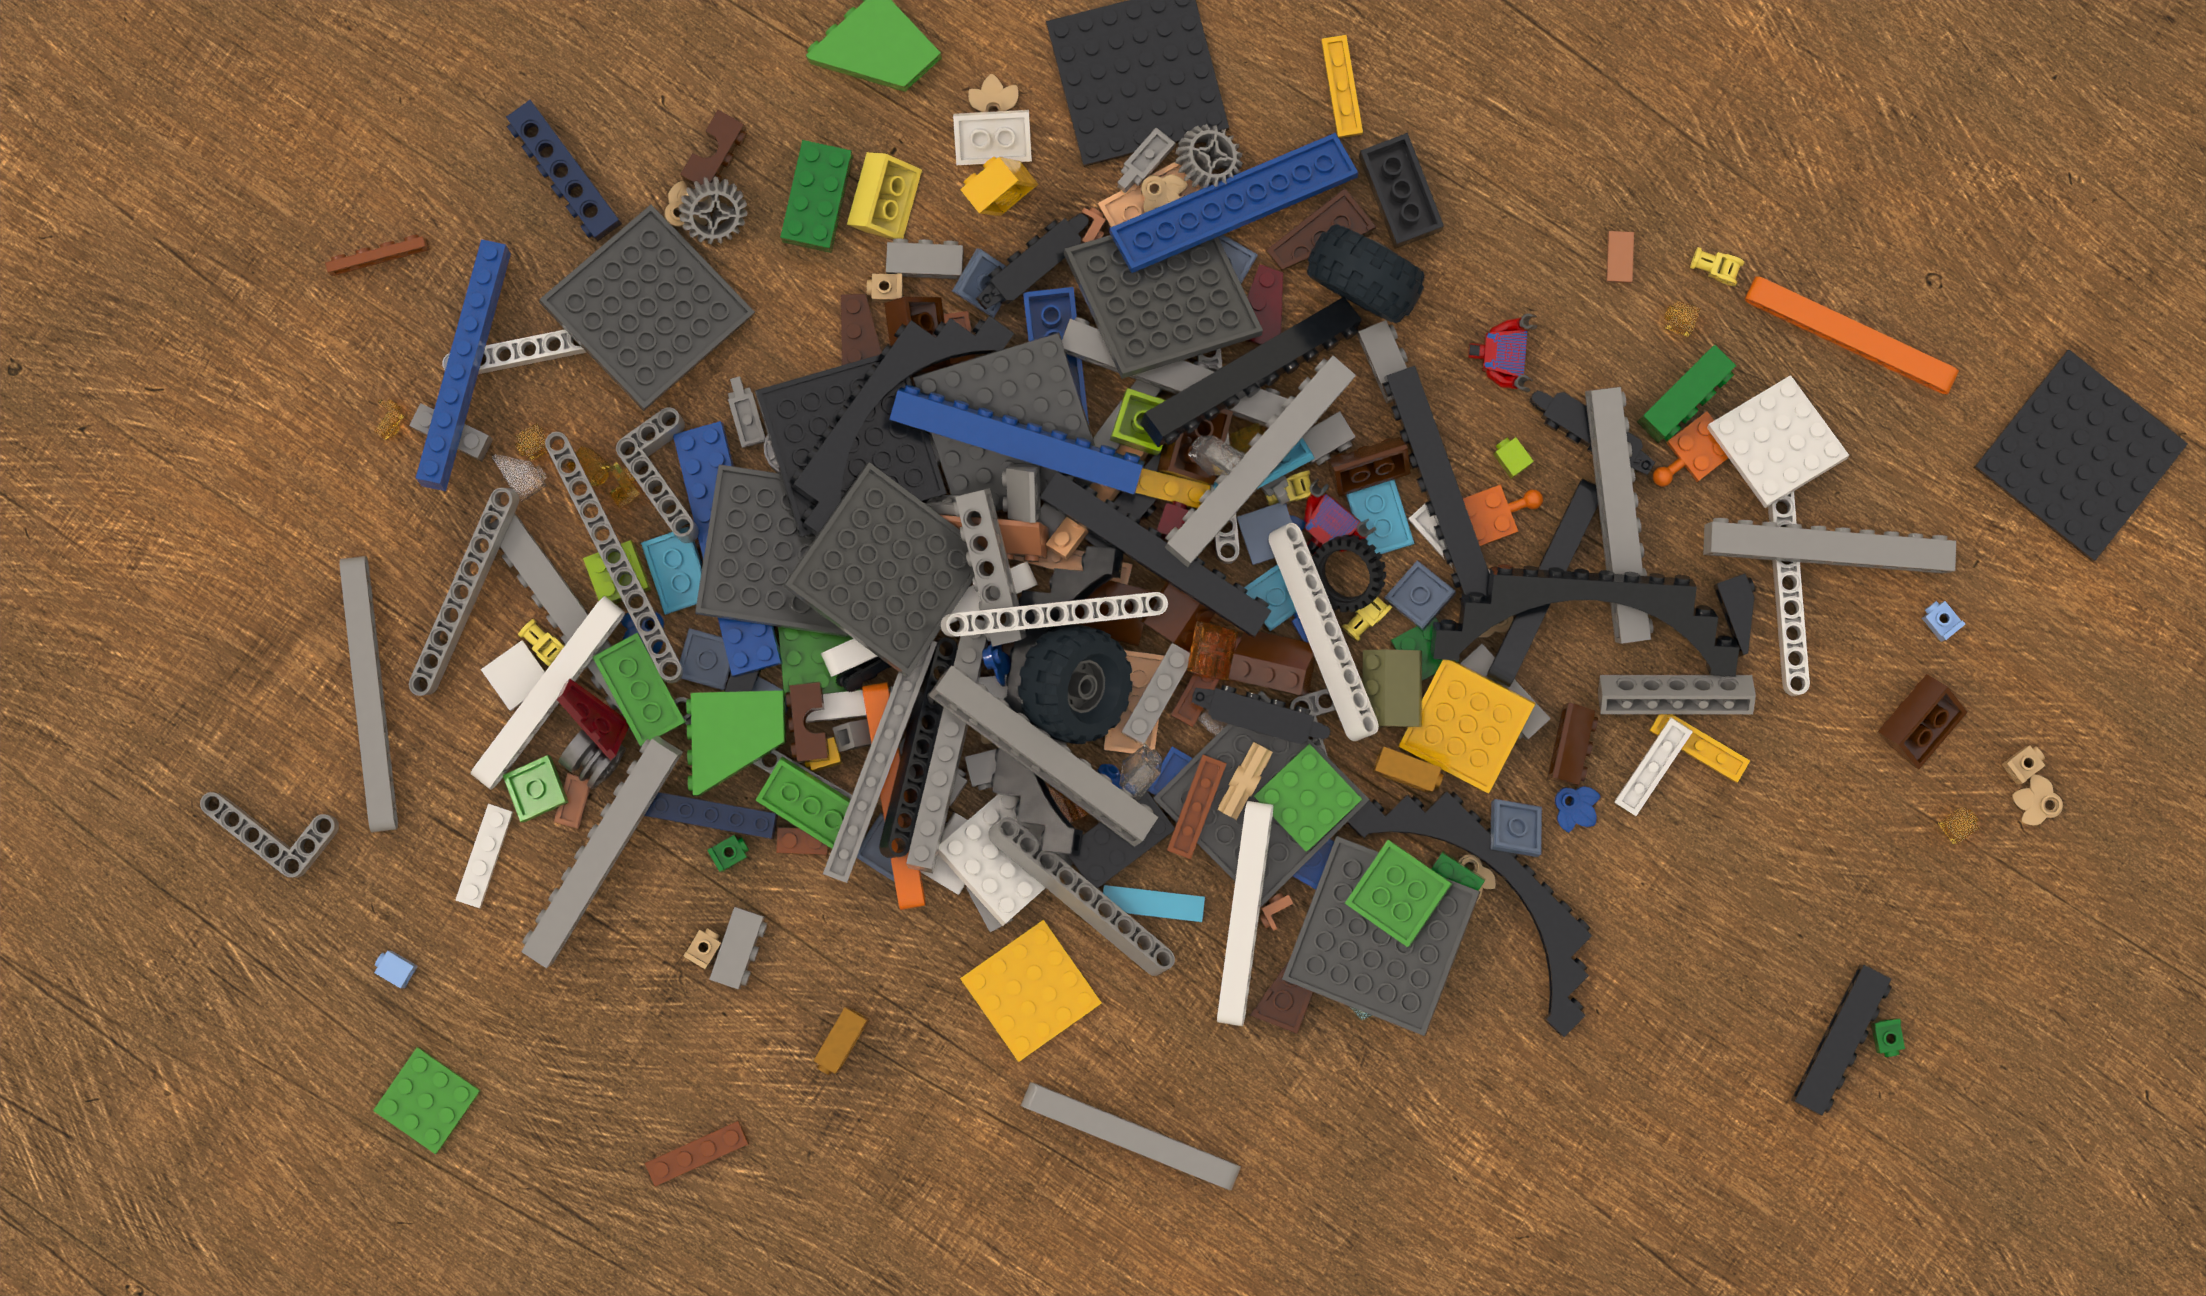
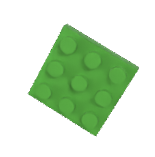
(803, 659)
(1308, 797)
(1398, 893)
(427, 1100)

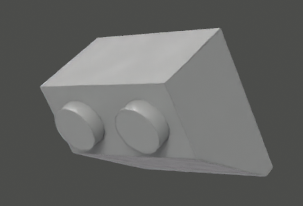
(1023, 492)

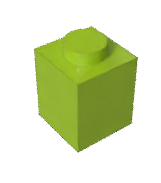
(1512, 456)

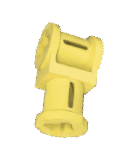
(1718, 266)
(1295, 490)
(1369, 616)
(546, 646)

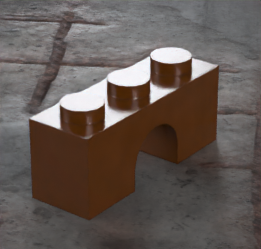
(728, 134)
(807, 745)

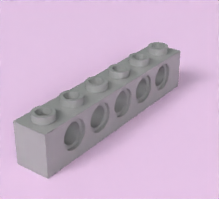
(995, 553)
(1676, 694)

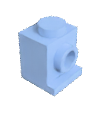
(1942, 630)

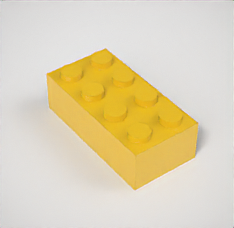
(998, 186)

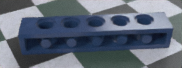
(529, 116)
(713, 815)

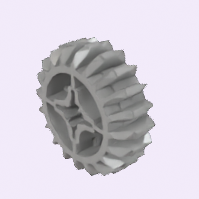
(1200, 161)
(731, 213)

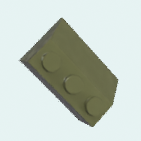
(1394, 686)

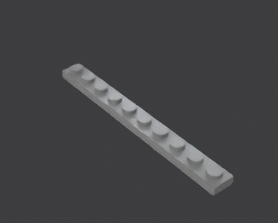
(876, 770)

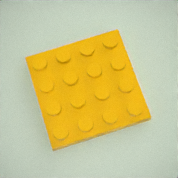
(1468, 725)
(1031, 990)

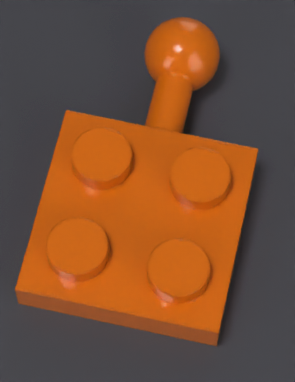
(1695, 451)
(1492, 514)

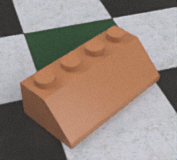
(1019, 537)

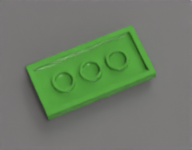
(639, 689)
(804, 801)

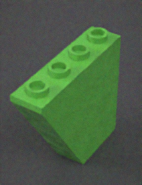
(876, 46)
(731, 733)

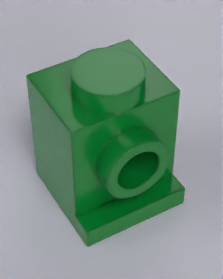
(718, 853)
(1880, 1031)

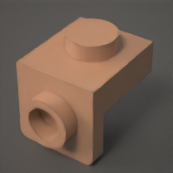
(1098, 223)
(1276, 904)

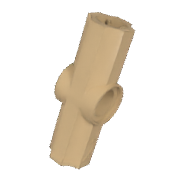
(1245, 780)

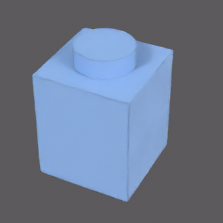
(395, 968)

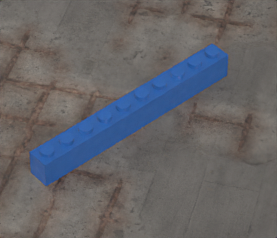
(463, 365)
(1016, 439)

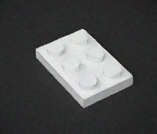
(992, 134)

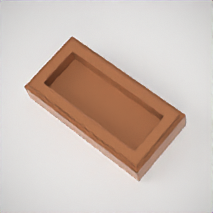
(1620, 257)
(577, 795)

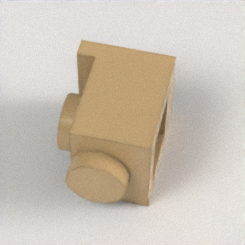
(894, 291)
(2016, 767)
(700, 958)

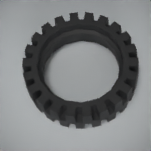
(1373, 564)

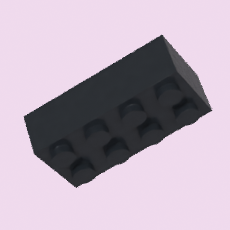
(1401, 190)
(1107, 853)

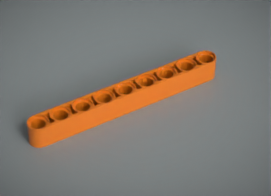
(1851, 335)
(907, 880)

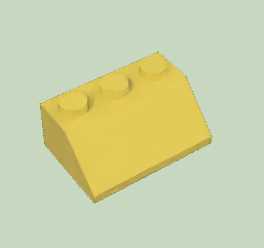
(884, 196)

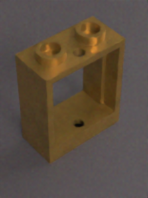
(1407, 770)
(840, 1041)

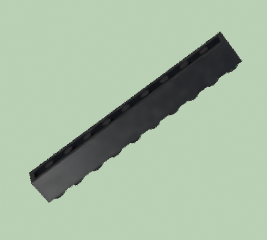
(1250, 372)
(1437, 481)
(1150, 552)

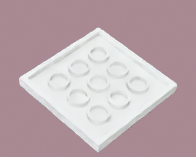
(1777, 441)
(986, 869)

